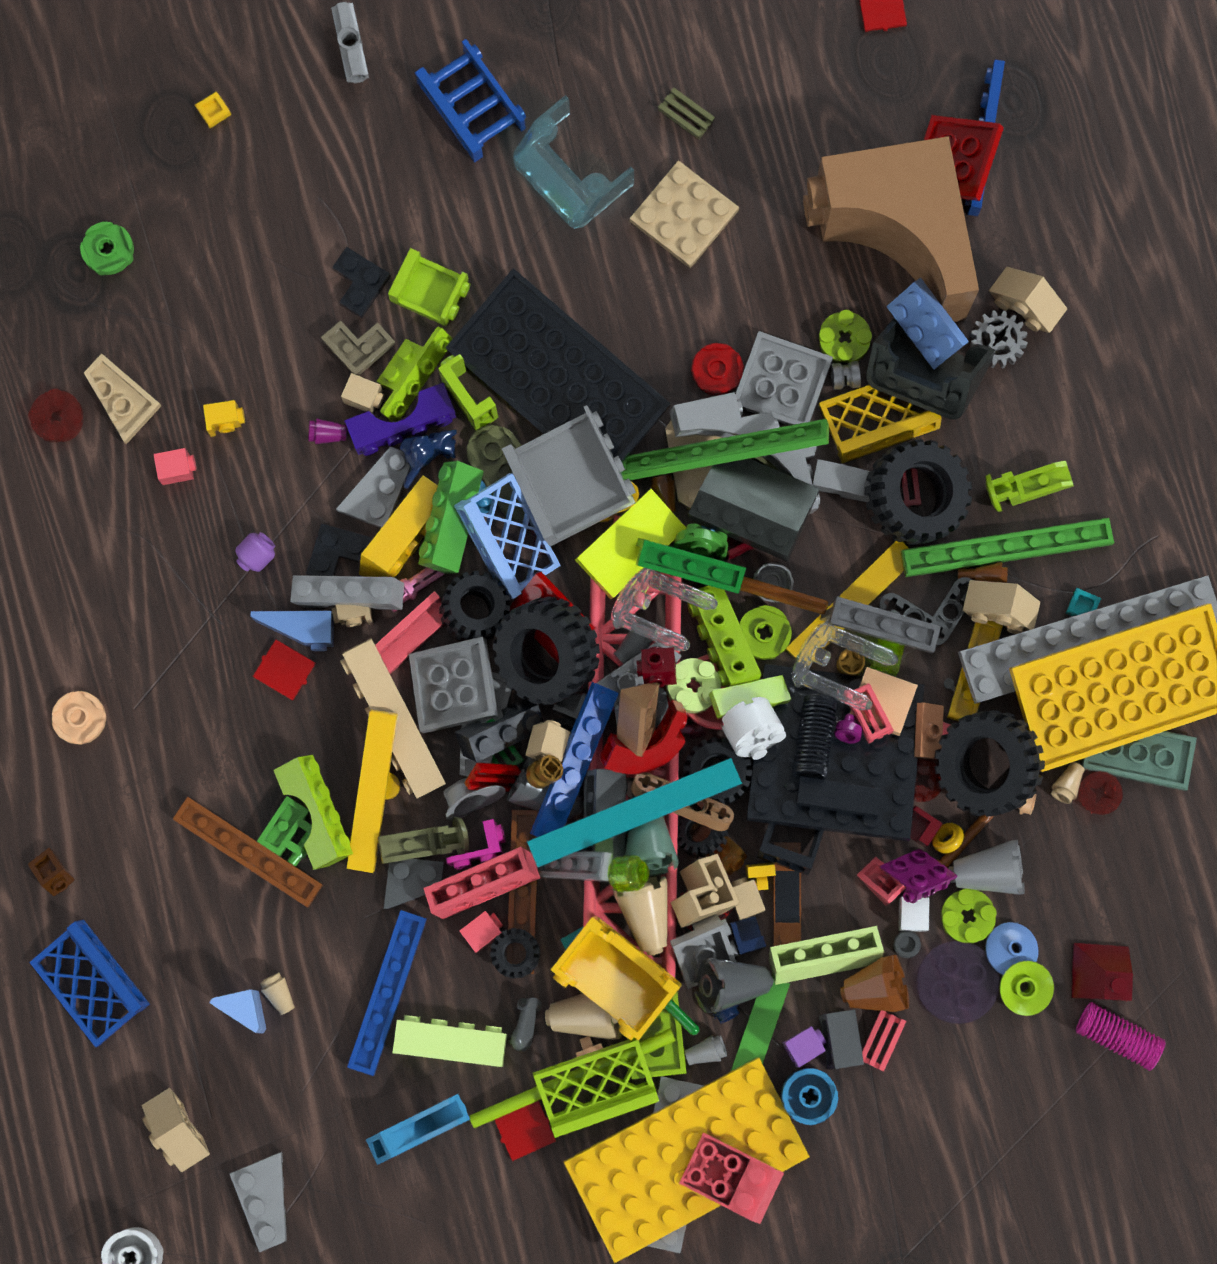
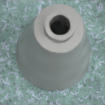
(991, 870)

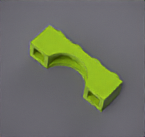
(327, 838)

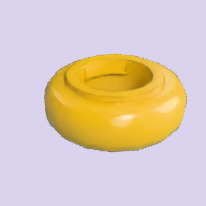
(953, 843)

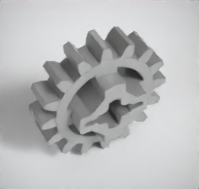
(1007, 345)

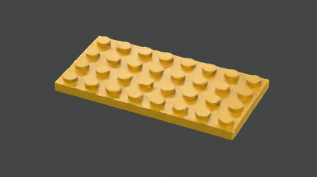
(1120, 686)
(636, 1173)

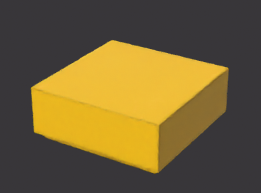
(213, 109)

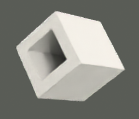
(914, 915)

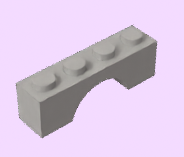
(347, 590)

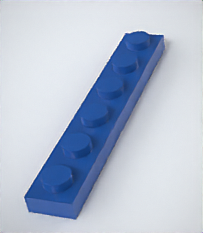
(990, 103)
(576, 760)
(387, 993)

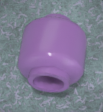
(255, 552)

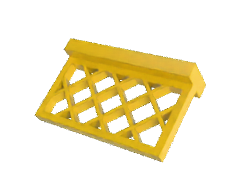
(882, 436)

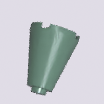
(653, 845)

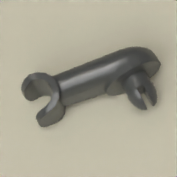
(523, 1033)

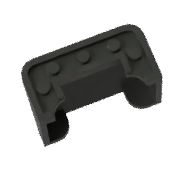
(904, 373)

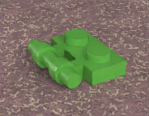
(283, 828)

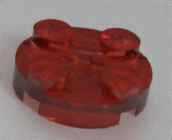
(56, 401)

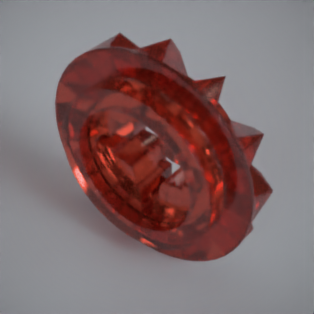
(1112, 789)
(922, 793)

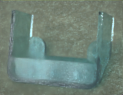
(568, 195)

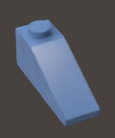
(308, 628)

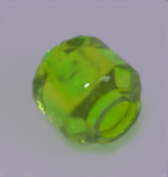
(628, 873)

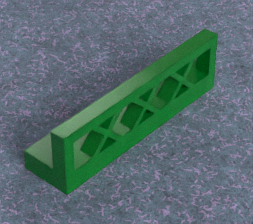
(690, 566)

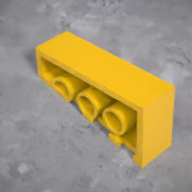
(400, 533)

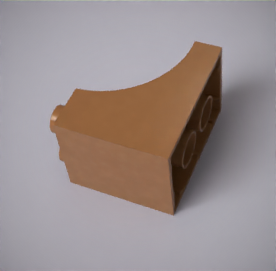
(904, 206)

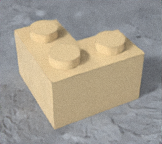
(1029, 297)
(1002, 603)
(707, 892)
(173, 1131)

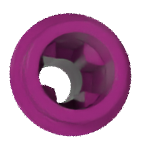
(326, 431)

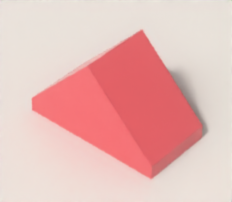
(880, 882)

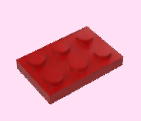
(537, 588)

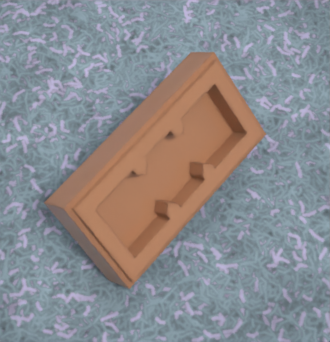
(928, 730)

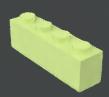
(825, 955)
(450, 1043)

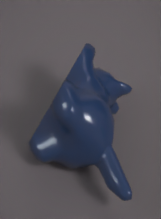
(424, 449)

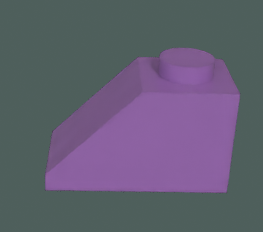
(805, 1046)

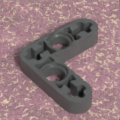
(947, 625)

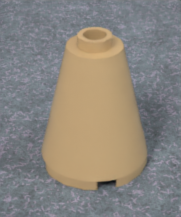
(646, 914)
(582, 1017)

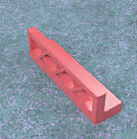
(411, 633)

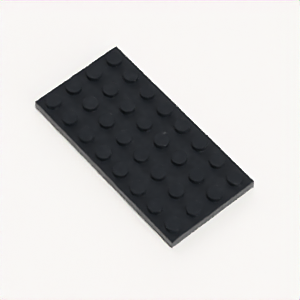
(554, 366)

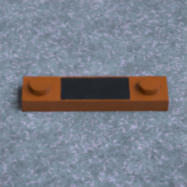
(786, 901)

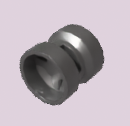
(845, 375)

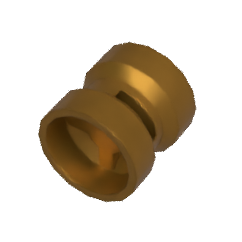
(853, 660)
(544, 771)

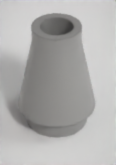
(709, 1050)

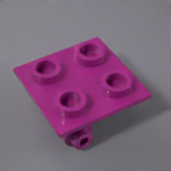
(919, 874)

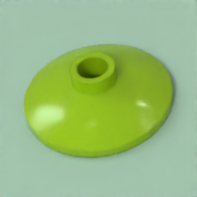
(1039, 989)

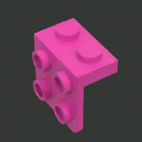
(494, 836)

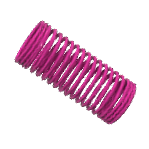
(1102, 1032)

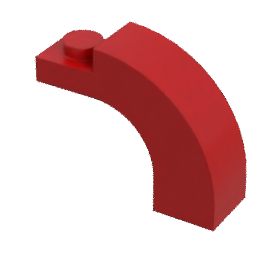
(662, 747)

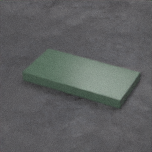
(1156, 760)

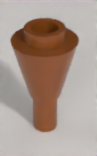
(990, 573)

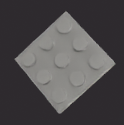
(782, 379)
(453, 685)

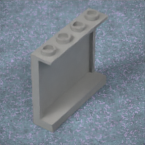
(570, 477)

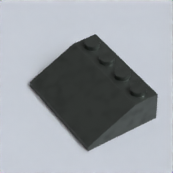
(754, 505)

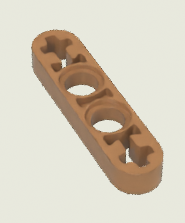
(709, 820)

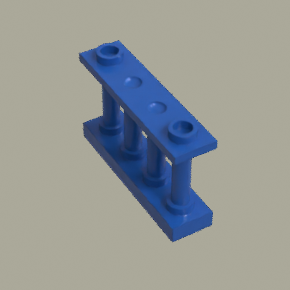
(459, 122)

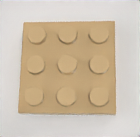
(684, 214)

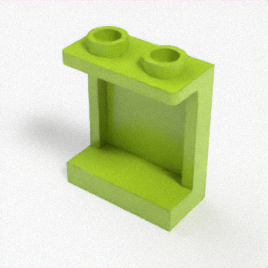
(428, 288)
(477, 415)

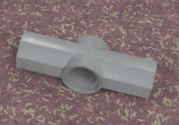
(347, 29)

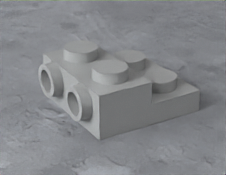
(706, 941)

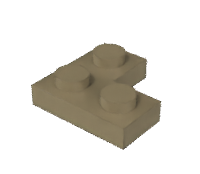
(361, 352)

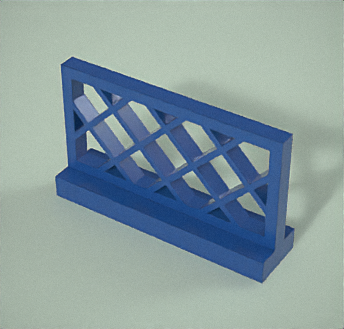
(102, 963)

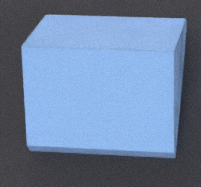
(244, 1008)

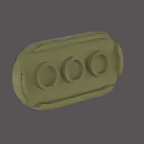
(486, 454)

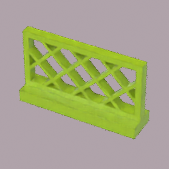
(598, 1108)

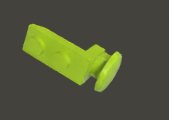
(1028, 484)

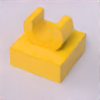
(760, 873)

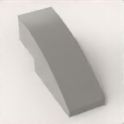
(841, 480)

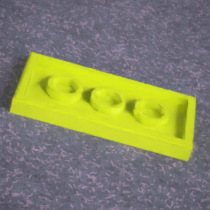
(614, 553)

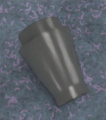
(631, 646)

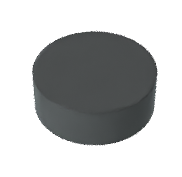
(906, 944)

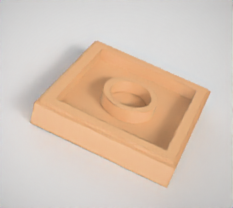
(894, 696)

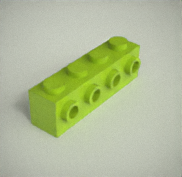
(725, 640)

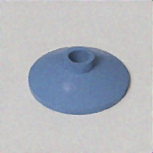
(1000, 942)

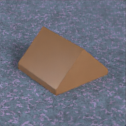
(637, 716)

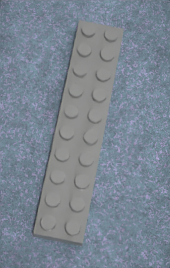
(989, 664)

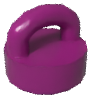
(848, 730)

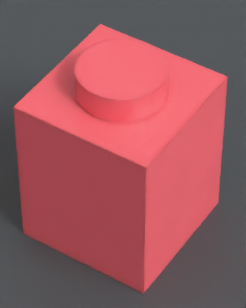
(174, 466)
(482, 931)

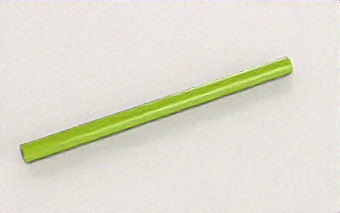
(533, 1095)

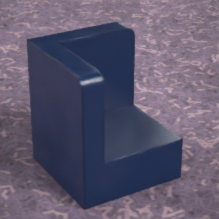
(747, 935)

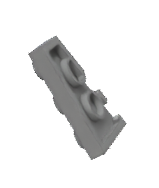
(378, 491)
(262, 1200)

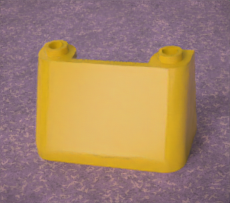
(616, 977)

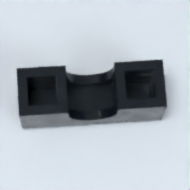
(485, 739)

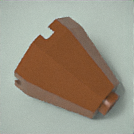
(877, 987)

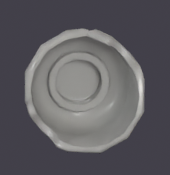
(774, 574)

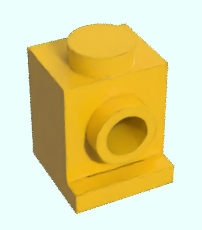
(223, 417)

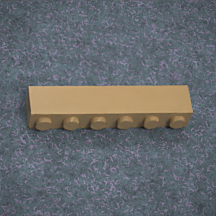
(382, 694)

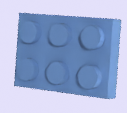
(927, 323)

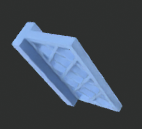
(486, 543)

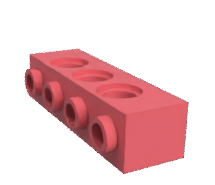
(481, 883)

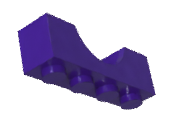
(431, 410)

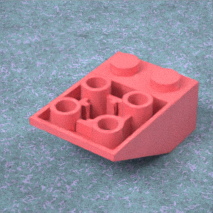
(731, 1178)

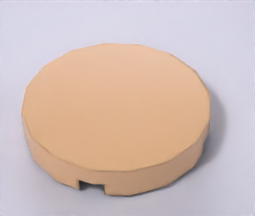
(78, 717)

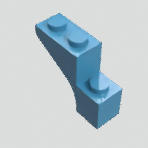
(418, 1129)

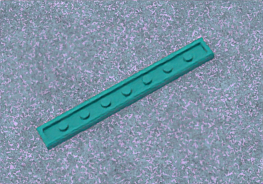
(634, 812)

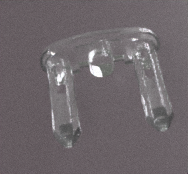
(635, 595)
(812, 652)

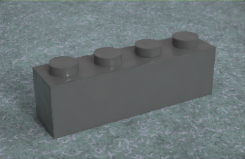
(601, 791)

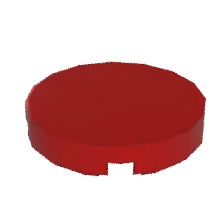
(717, 369)

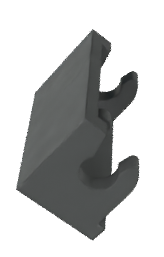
(842, 1039)

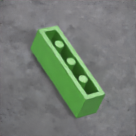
(444, 529)

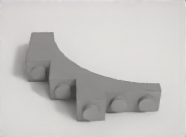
(722, 418)

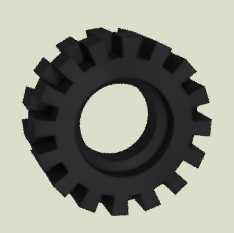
(703, 847)
(498, 953)

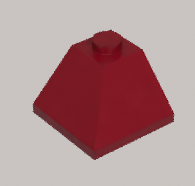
(1101, 972)

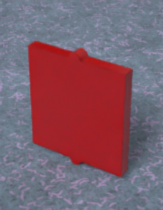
(882, 14)
(284, 670)
(525, 1130)

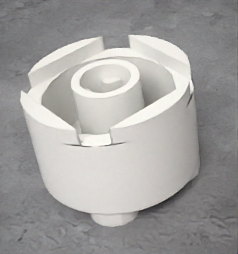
(752, 728)
(135, 1239)

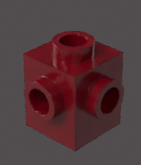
(658, 666)

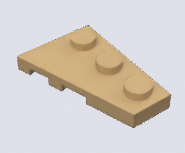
(122, 398)

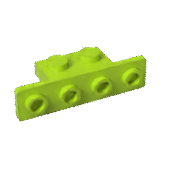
(410, 371)

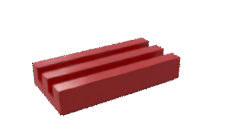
(478, 781)

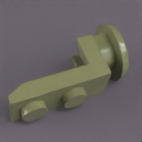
(425, 842)

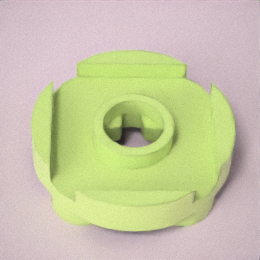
(704, 674)

